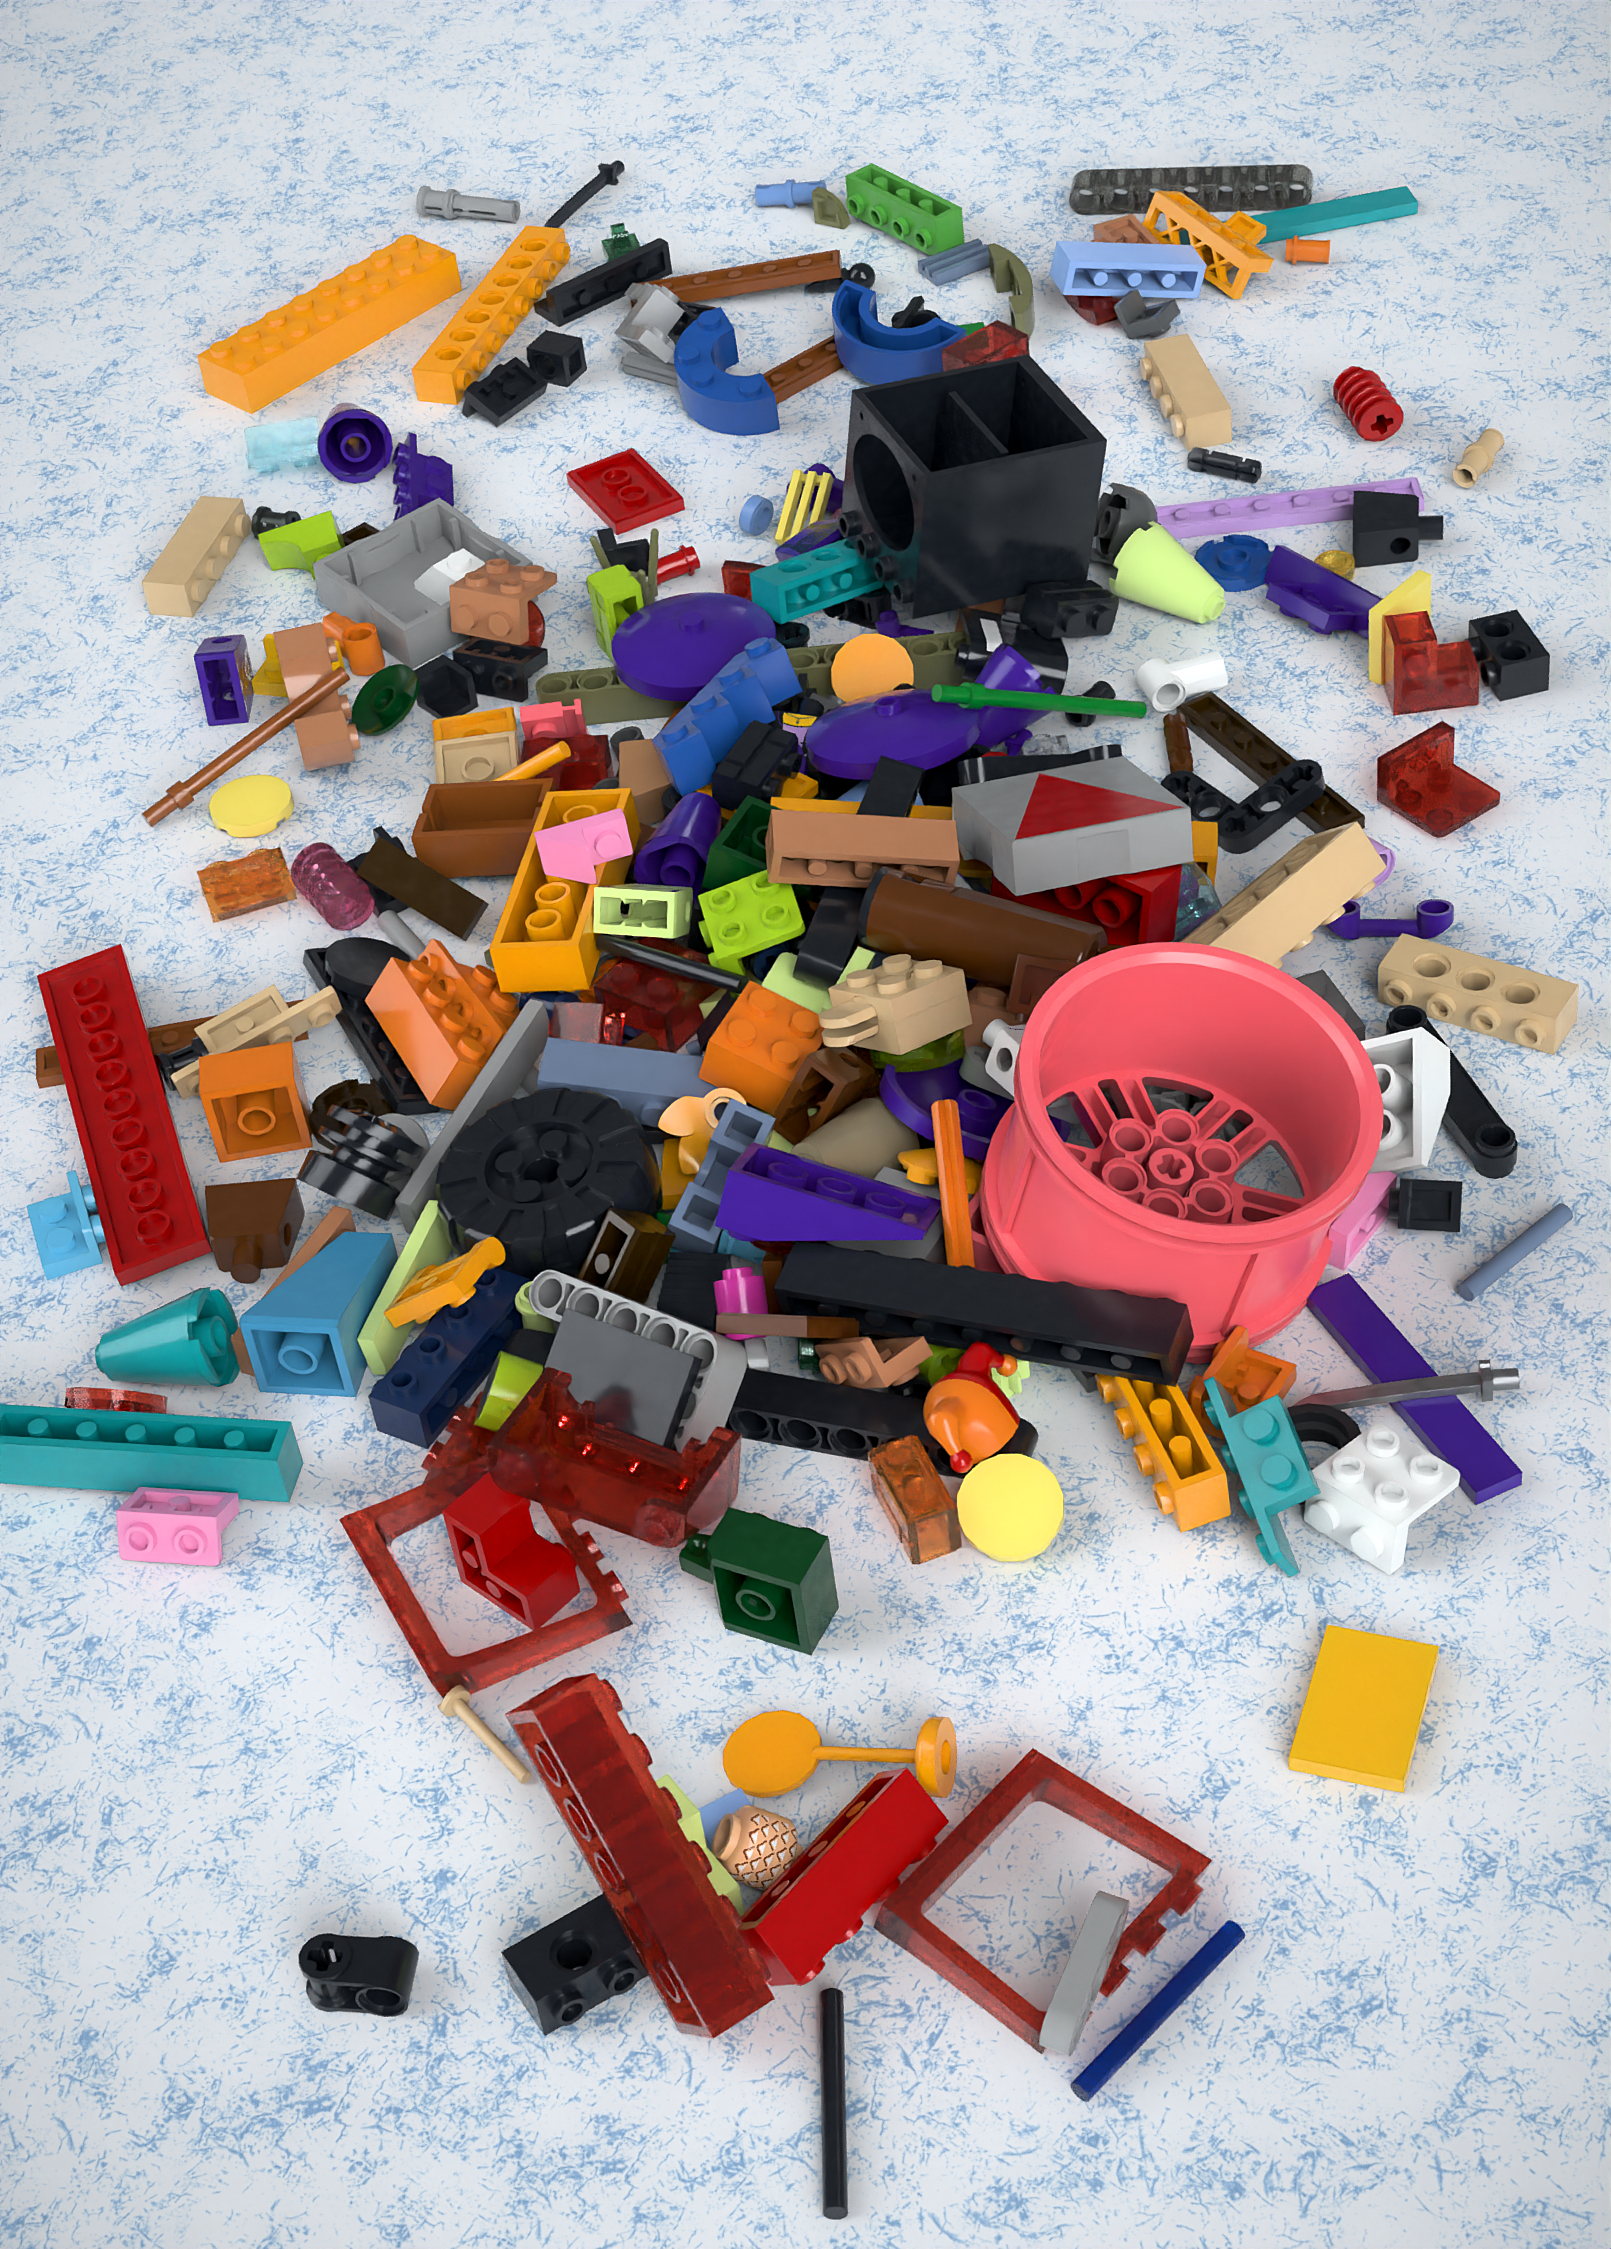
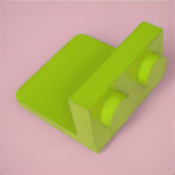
(748, 919)

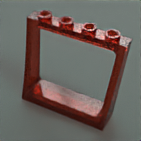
(378, 1525)
(1030, 1781)

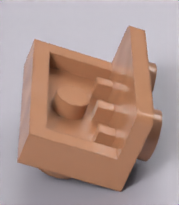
(871, 1363)

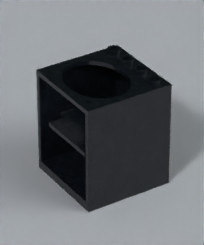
(970, 485)

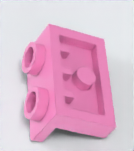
(175, 1525)

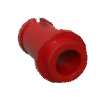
(677, 564)

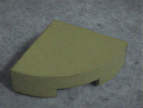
(829, 209)

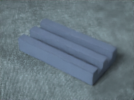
(955, 262)

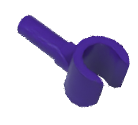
(891, 626)

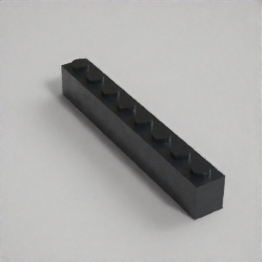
(1010, 1312)

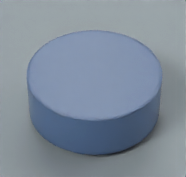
(756, 515)

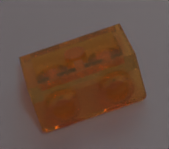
(246, 884)

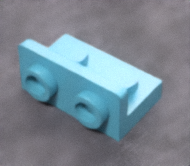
(66, 1231)

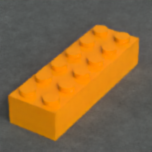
(548, 920)

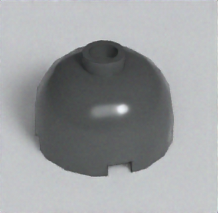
(1118, 518)

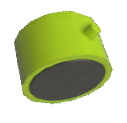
(505, 1388)

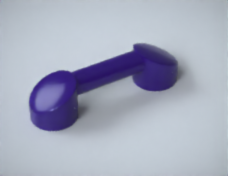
(1431, 919)

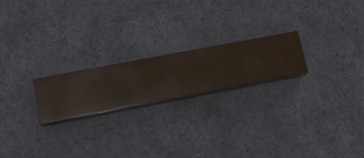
(1260, 757)

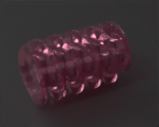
(332, 887)

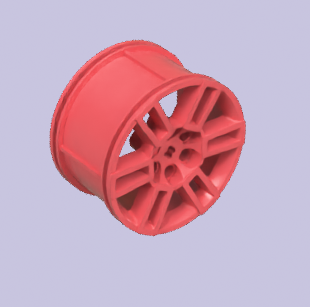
(1158, 1194)

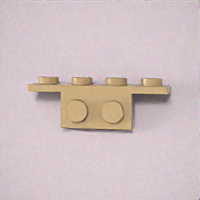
(256, 1023)

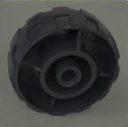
(544, 1178)

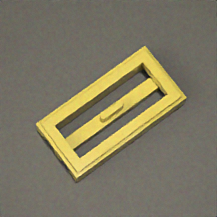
(789, 509)

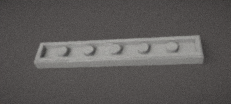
(493, 1085)

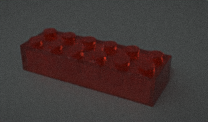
(641, 1855)

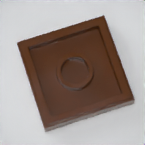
(787, 1325)

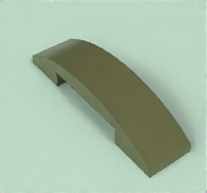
(1011, 274)

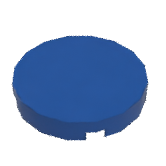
(1237, 562)

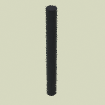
(672, 963)
(833, 2104)

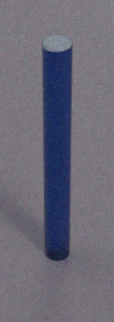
(1157, 2011)

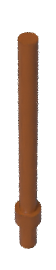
(182, 794)

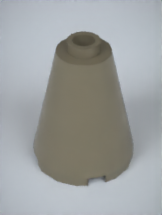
(860, 1140)

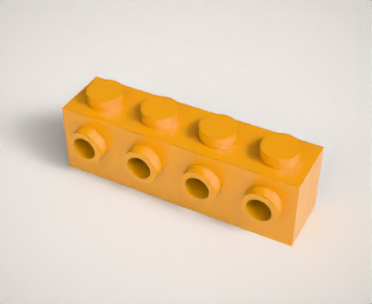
(1169, 1449)

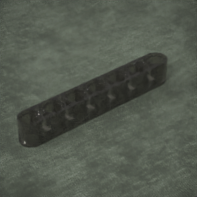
(1204, 179)

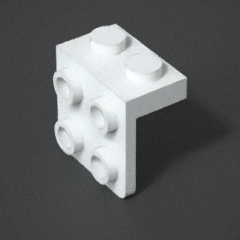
(1375, 1492)

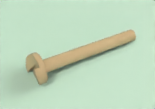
(457, 1704)

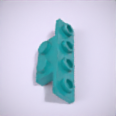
(1270, 1462)

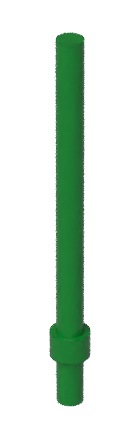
(976, 696)

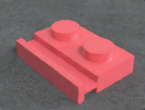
(553, 720)

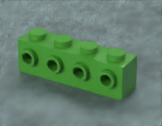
(904, 210)

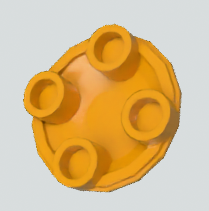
(922, 1168)

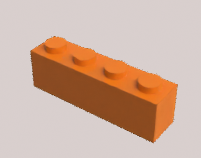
(426, 1031)

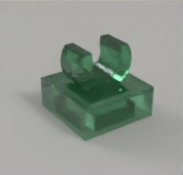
(619, 243)

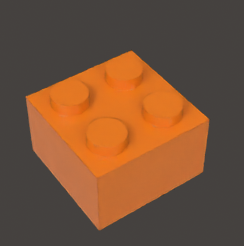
(761, 1046)
(255, 1102)

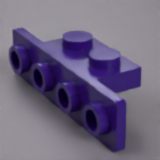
(419, 478)
(1317, 594)

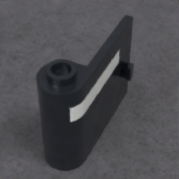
(988, 630)

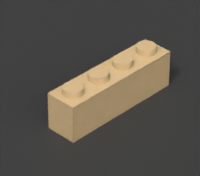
(1186, 392)
(196, 556)

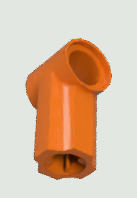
(357, 643)

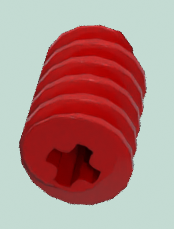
(1367, 404)

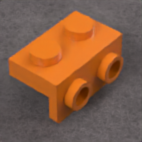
(1244, 1373)

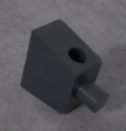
(1390, 528)

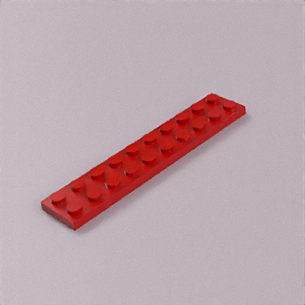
(123, 1116)

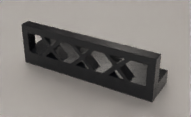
(605, 283)

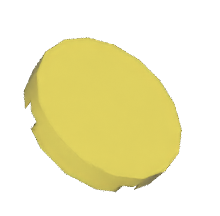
(251, 805)
(1010, 1507)

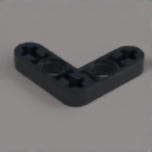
(1244, 824)

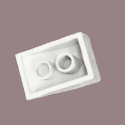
(1414, 1094)

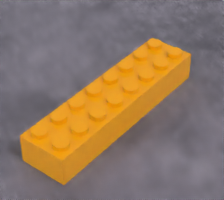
(329, 323)

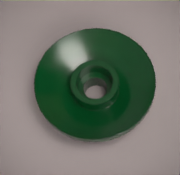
(385, 700)

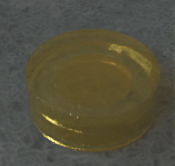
(1338, 562)

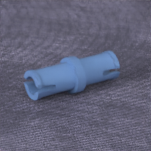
(786, 193)

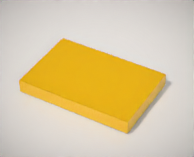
(1364, 1708)

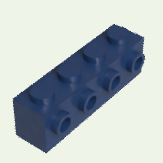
(447, 1361)

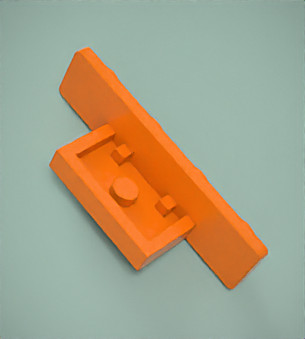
(473, 995)

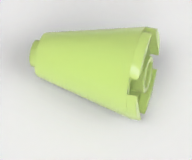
(1166, 577)

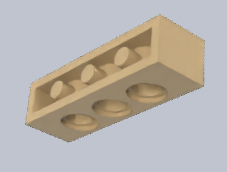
(1478, 993)

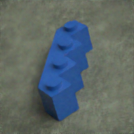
(722, 711)

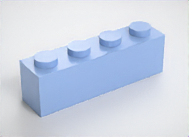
(1123, 267)

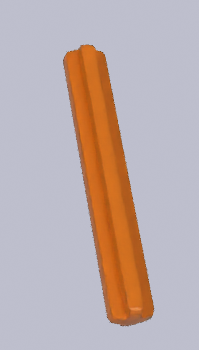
(952, 1183)

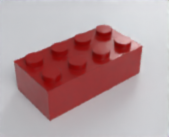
(1128, 906)

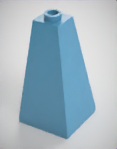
(309, 1324)

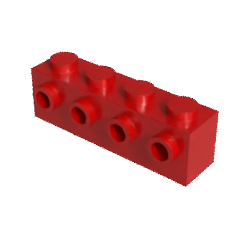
(842, 1876)

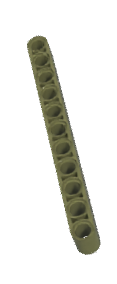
(611, 700)

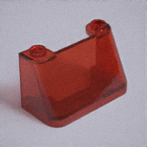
(638, 1488)

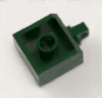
(742, 850)
(767, 1578)

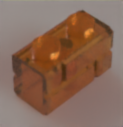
(914, 1499)

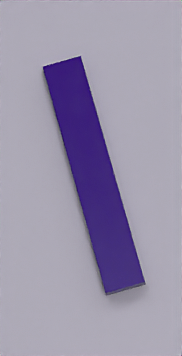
(1386, 1357)

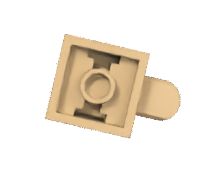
(896, 1006)

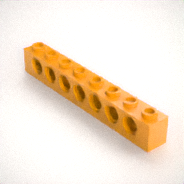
(490, 315)

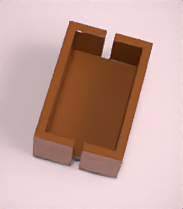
(478, 825)

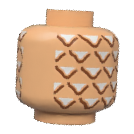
(755, 1845)

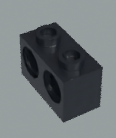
(1509, 655)

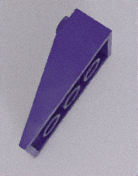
(798, 1199)

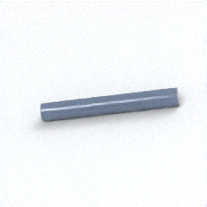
(1515, 1252)

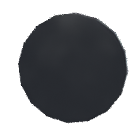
(358, 963)

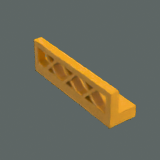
(1213, 233)

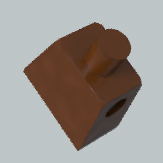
(826, 1081)
(253, 1225)

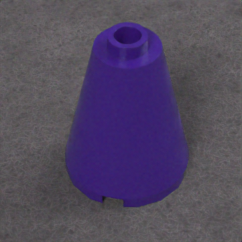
(354, 444)
(1007, 671)
(681, 844)

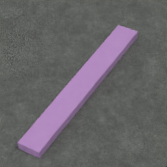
(1274, 509)

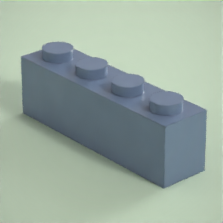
(634, 1077)

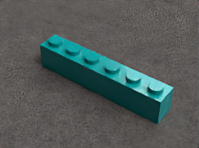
(147, 1450)

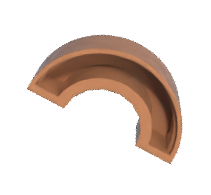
(322, 730)

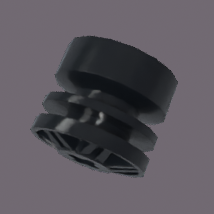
(360, 1161)

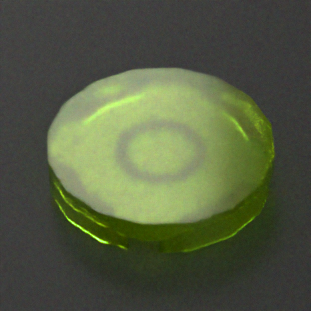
(929, 1056)

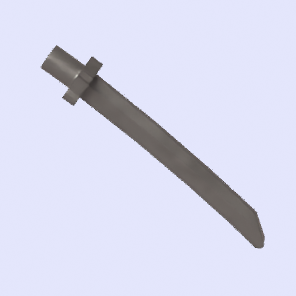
(1484, 1381)

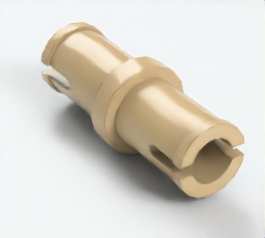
(1478, 457)

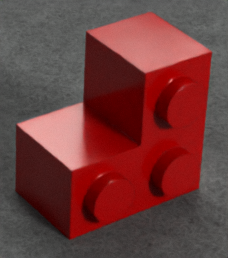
(506, 1557)

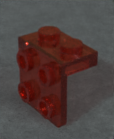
(1427, 786)

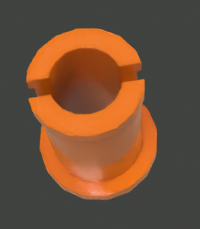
(1307, 250)

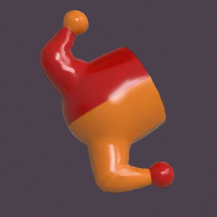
(970, 1410)

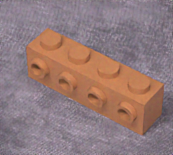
(806, 845)

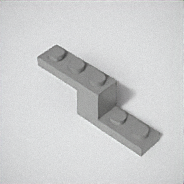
(650, 320)

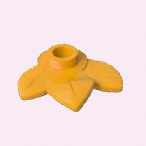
(695, 1122)

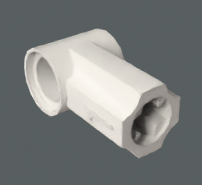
(1171, 683)

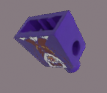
(224, 668)

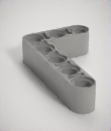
(722, 1357)

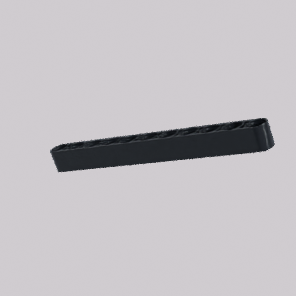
(815, 1413)

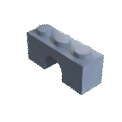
(699, 1205)

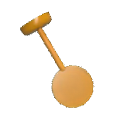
(784, 1748)

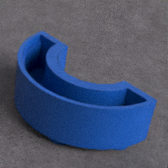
(884, 352)
(710, 394)

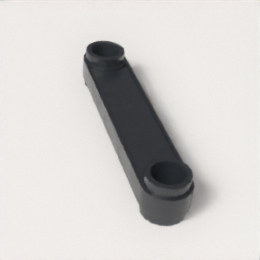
(1468, 1112)

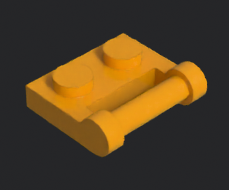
(444, 1284)

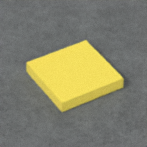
(1409, 597)

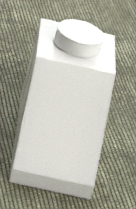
(440, 576)

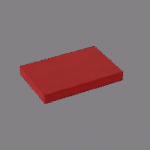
(625, 491)

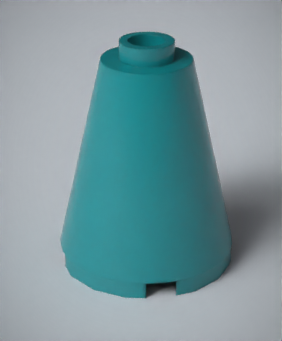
(175, 1344)

